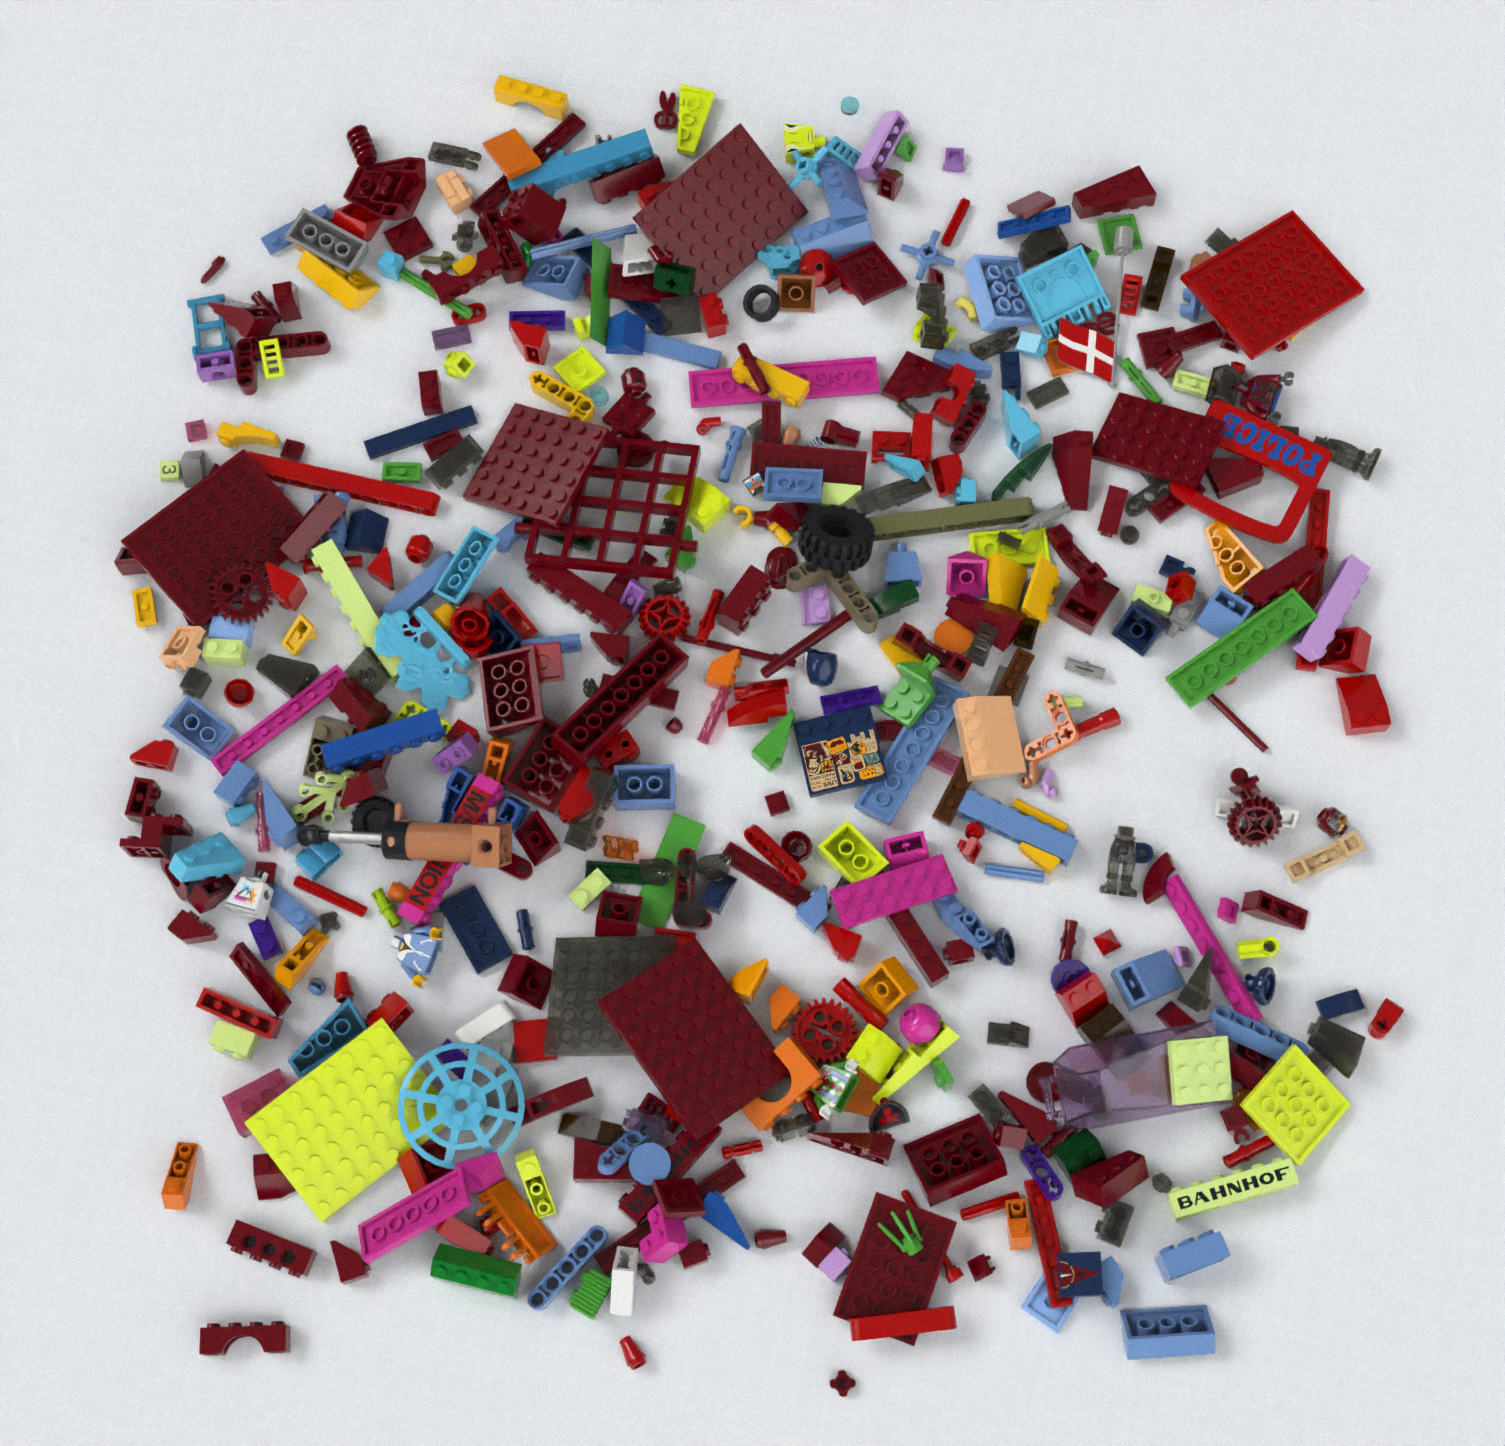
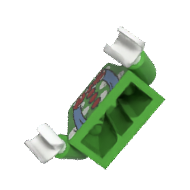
(836, 1087)

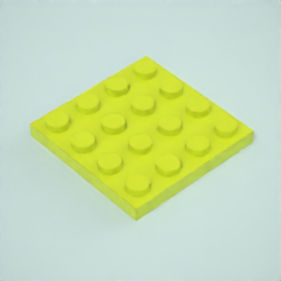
(1295, 1105)

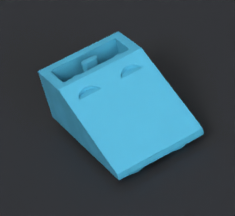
(1020, 432)

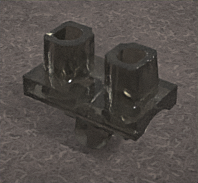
(465, 236)

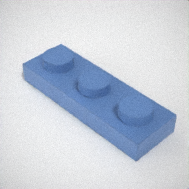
(568, 643)

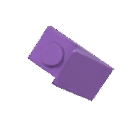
(634, 596)

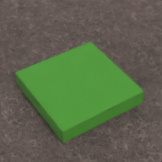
(1107, 231)

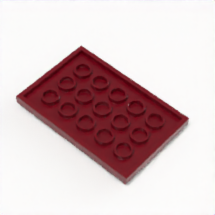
(1158, 440)
(882, 1275)

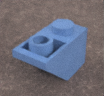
(814, 911)
(1112, 1282)

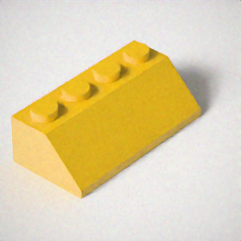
(350, 289)

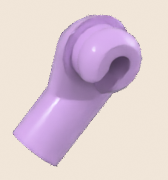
(1047, 786)

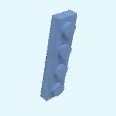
(275, 240)

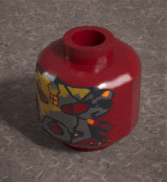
(1332, 821)

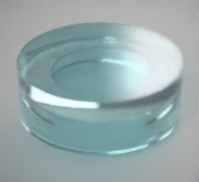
(849, 105)
(599, 396)

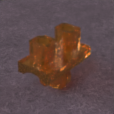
(619, 848)

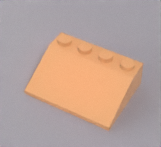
(988, 737)

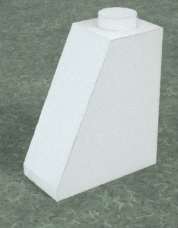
(635, 256)
(623, 1281)

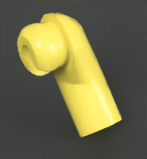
(965, 303)

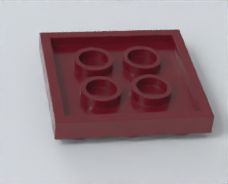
(868, 273)

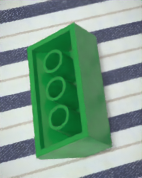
(476, 1271)

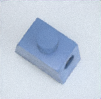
(902, 567)

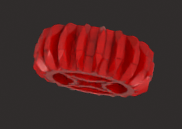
(649, 612)

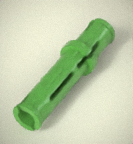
(1127, 365)

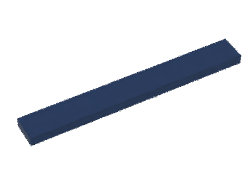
(642, 309)

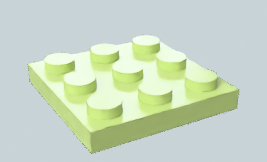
(1199, 1070)

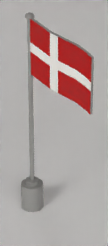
(1086, 348)

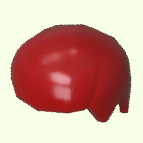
(239, 693)

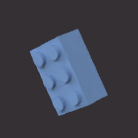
(645, 787)
(1191, 1255)

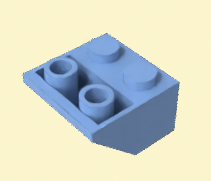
(1224, 613)

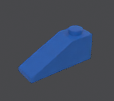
(722, 1218)

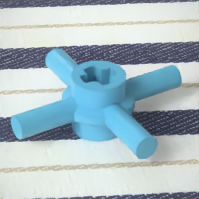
(808, 168)

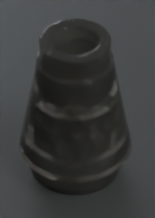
(667, 586)

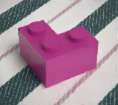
(665, 1239)

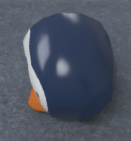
(820, 667)

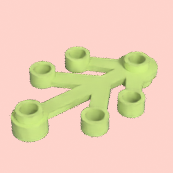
(327, 794)

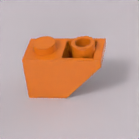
(723, 670)
(782, 1006)
(1018, 1224)

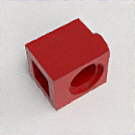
(1180, 587)

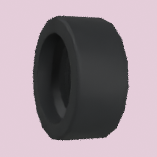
(750, 296)

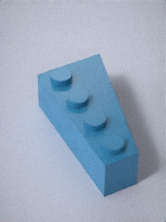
(328, 1038)

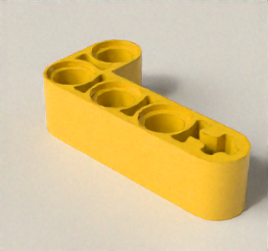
(560, 398)

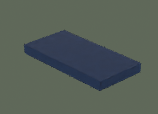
(476, 929)

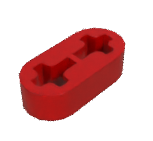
(474, 318)

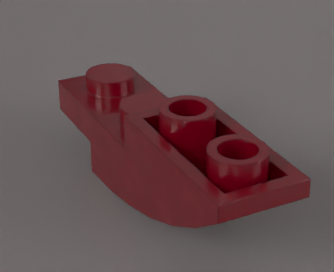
(555, 1100)

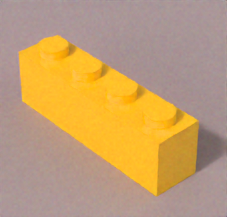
(784, 385)

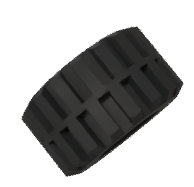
(368, 806)

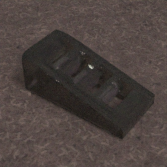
(978, 655)

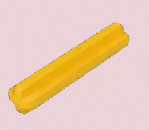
(1044, 818)

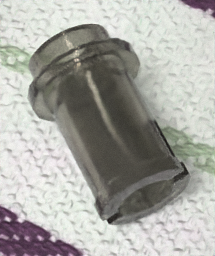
(1008, 540)
(590, 685)

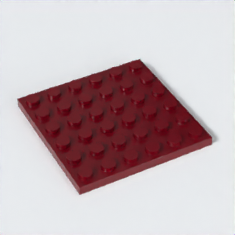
(536, 464)

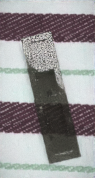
(892, 494)

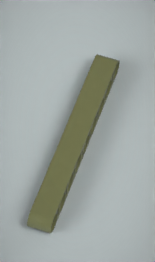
(952, 518)

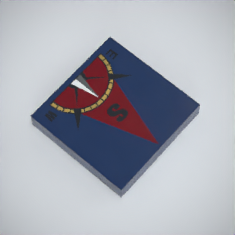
(1080, 1274)

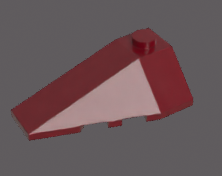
(868, 1146)

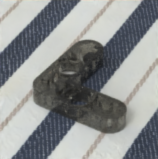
(1153, 483)

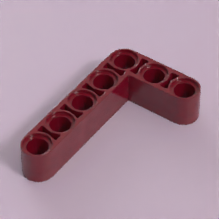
(292, 350)

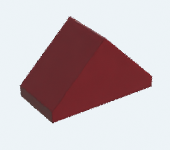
(823, 1244)

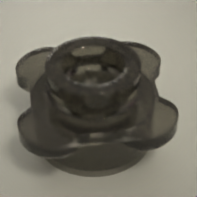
(324, 918)

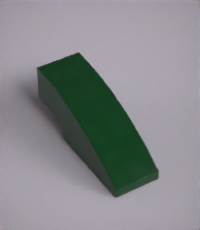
(894, 599)

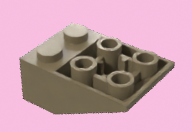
(325, 730)

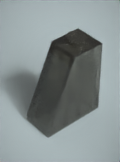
(1042, 246)
(287, 674)
(1336, 1044)

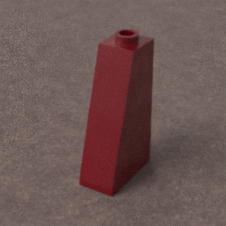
(970, 611)

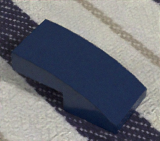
(1340, 1004)

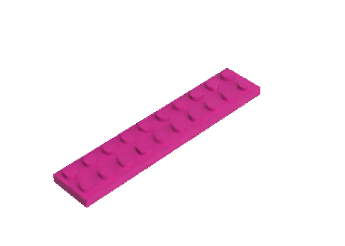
(826, 380)

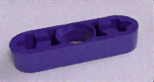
(1042, 1182)

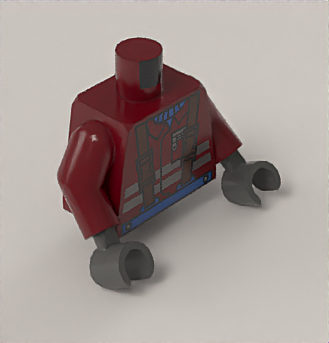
(1262, 393)

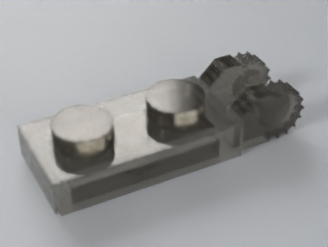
(453, 156)
(994, 344)

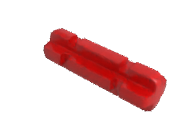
(742, 1149)

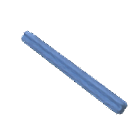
(582, 241)

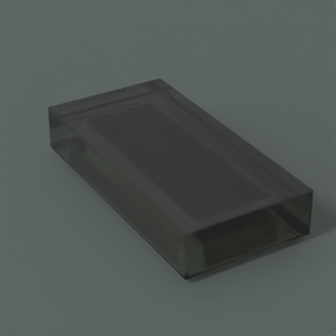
(1047, 393)

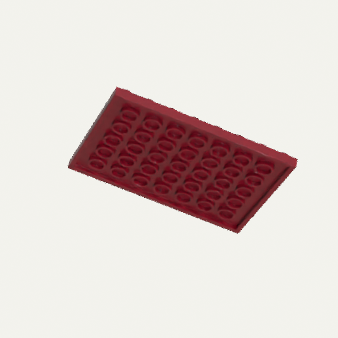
(722, 211)
(218, 522)
(694, 1038)

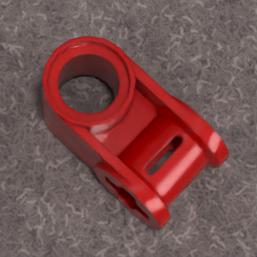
(1386, 1016)

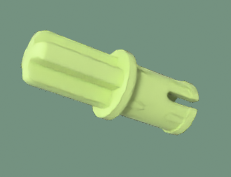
(1071, 701)

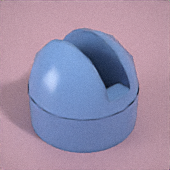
(314, 990)

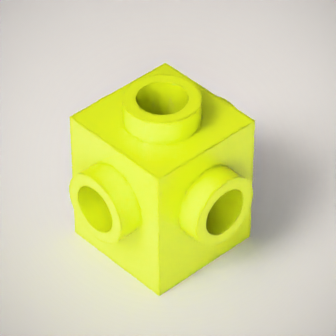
(458, 364)

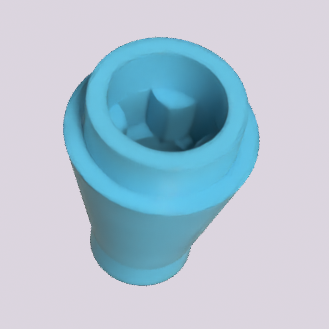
(239, 814)

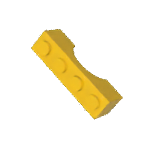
(551, 102)

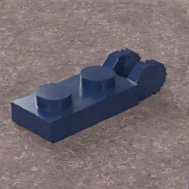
(1010, 372)

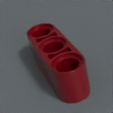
(968, 419)

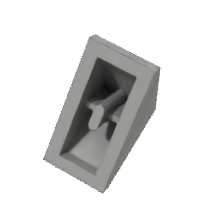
(193, 467)

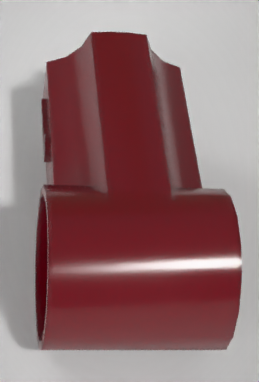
(835, 433)

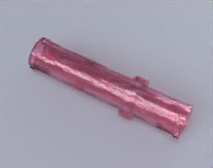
(722, 695)
(263, 843)

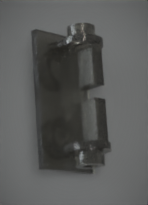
(801, 1123)

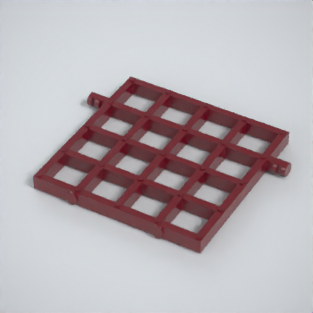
(616, 504)

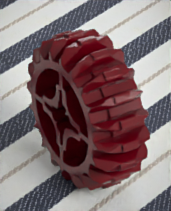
(1250, 831)

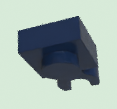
(1172, 565)

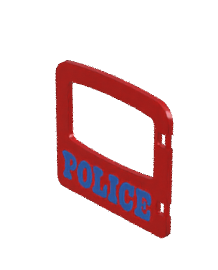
(1273, 448)

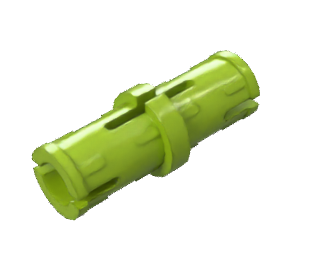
(386, 908)

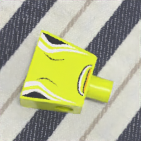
(801, 139)

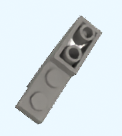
(492, 1097)

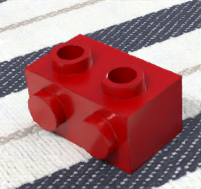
(712, 315)
(618, 751)

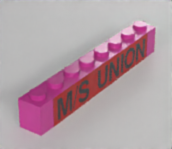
(438, 875)

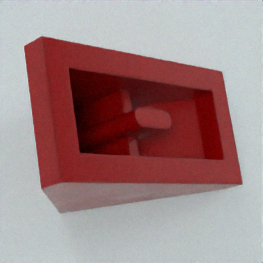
(381, 569)

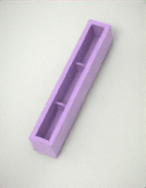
(1331, 608)

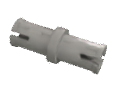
(1071, 665)

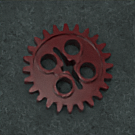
(232, 579)

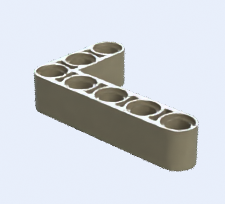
(840, 587)

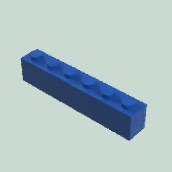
(382, 740)

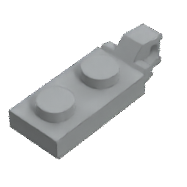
(1184, 613)

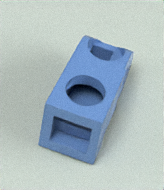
(508, 537)

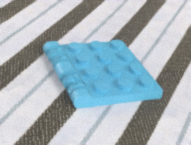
(1061, 290)

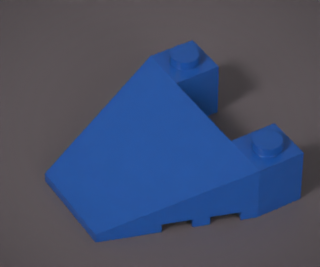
(458, 785)

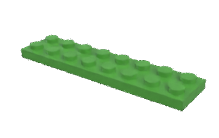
(1241, 648)

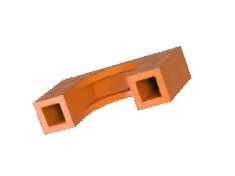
(804, 1076)

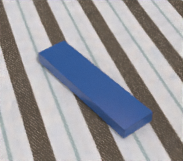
(1036, 222)

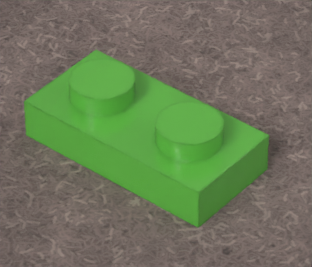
(401, 472)

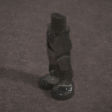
(1342, 449)
(1121, 851)

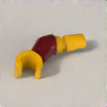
(761, 519)

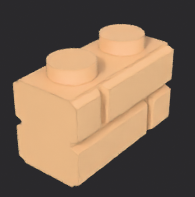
(454, 191)

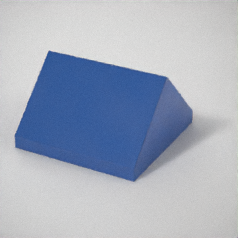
(625, 334)

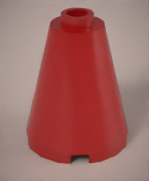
(470, 618)

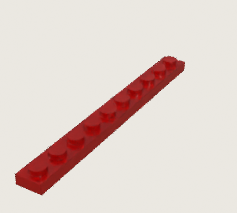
(1315, 534)

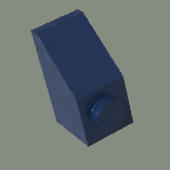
(718, 894)

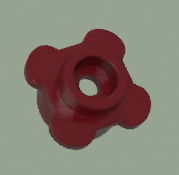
(849, 1383)

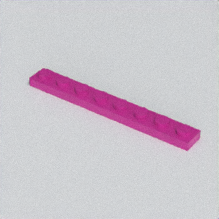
(278, 721)
(1203, 938)

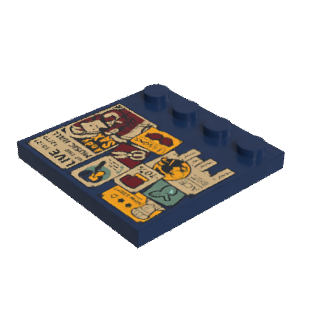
(840, 751)

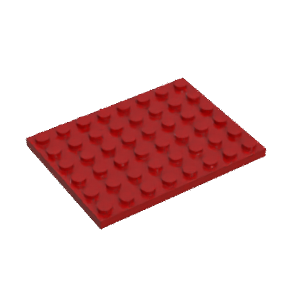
(1272, 284)

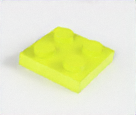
(579, 370)

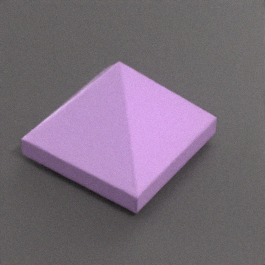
(1182, 956)

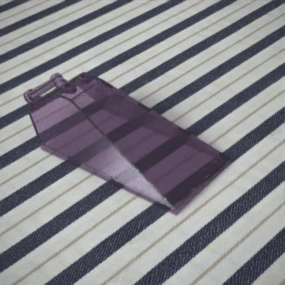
(1119, 1079)

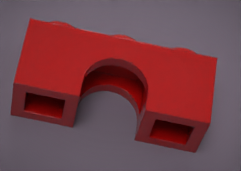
(960, 381)

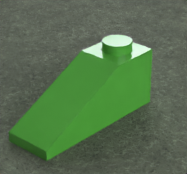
(771, 748)

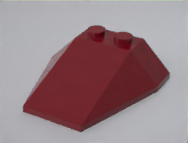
(403, 195)

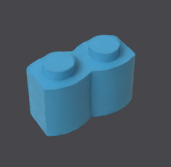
(318, 859)

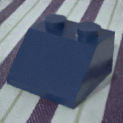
(1140, 627)

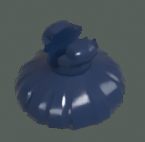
(1001, 948)
(1261, 985)

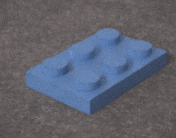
(793, 485)

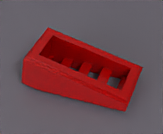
(1134, 283)

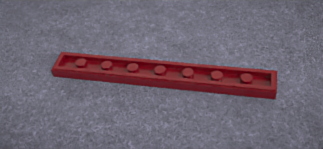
(556, 140)
(720, 1181)

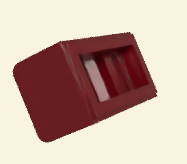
(644, 1104)

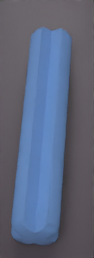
(1014, 872)

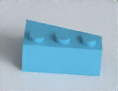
(207, 858)

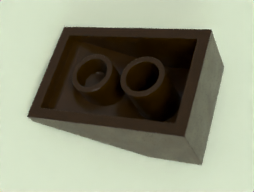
(1105, 1025)

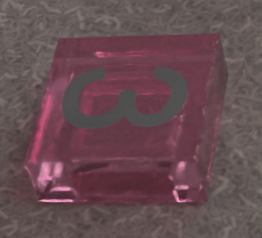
(196, 430)

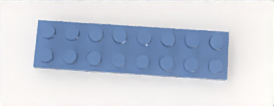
(911, 755)

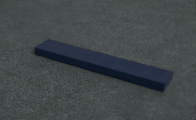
(420, 432)

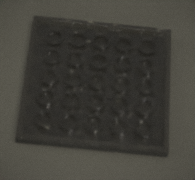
(585, 973)

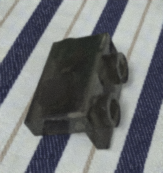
(1114, 1223)

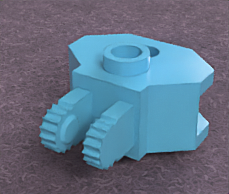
(780, 259)

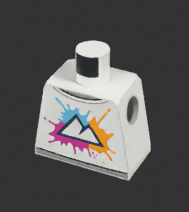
(251, 896)

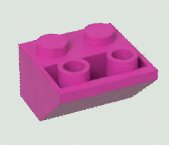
(905, 850)

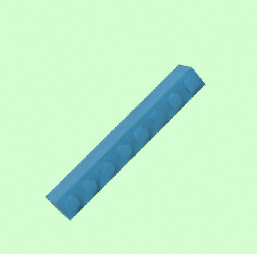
(587, 162)

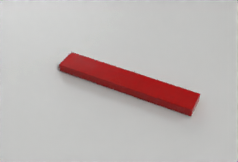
(1047, 1241)

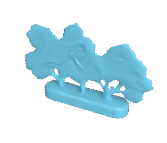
(420, 664)

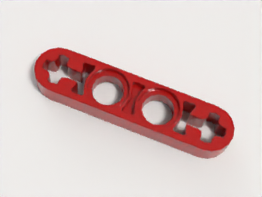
(760, 841)

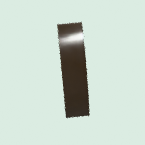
(1157, 278)

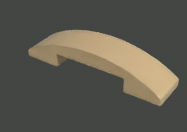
(1324, 857)

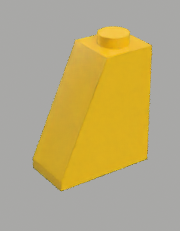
(1005, 580)

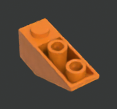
(180, 1177)

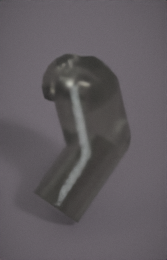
(646, 1273)

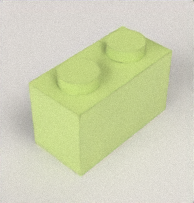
(224, 652)
(233, 1040)

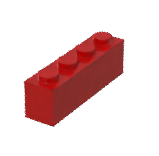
(239, 1013)

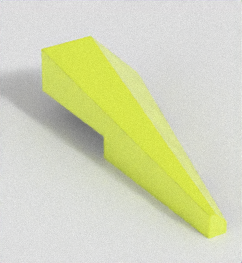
(915, 1059)

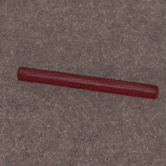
(808, 642)

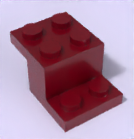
(156, 836)

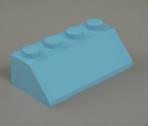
(465, 565)

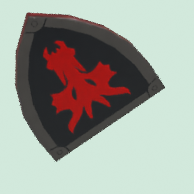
(887, 1115)

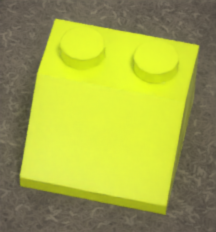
(875, 1053)

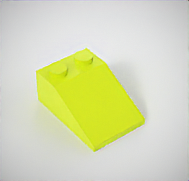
(706, 505)
(851, 854)

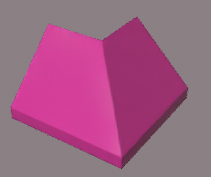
(966, 574)
(483, 1171)

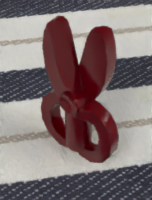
(667, 111)
(1099, 326)

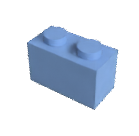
(237, 784)

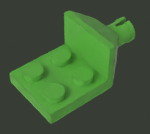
(912, 691)

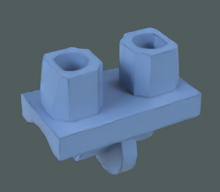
(1191, 310)

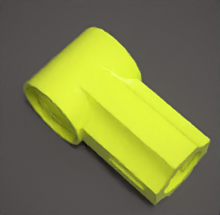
(1255, 948)

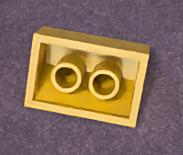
(1040, 590)

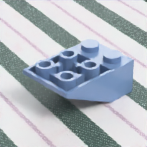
(1146, 979)

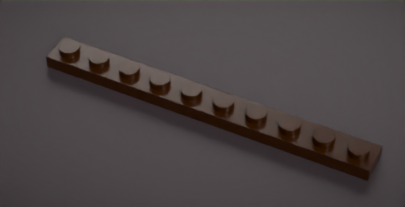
(959, 784)

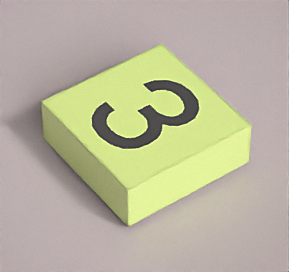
(170, 470)

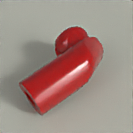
(706, 424)

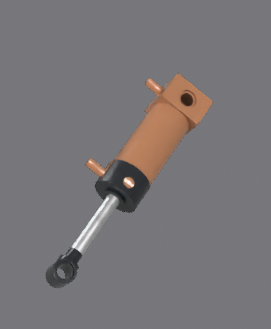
(405, 839)

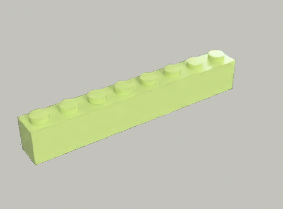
(352, 600)

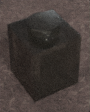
(195, 683)

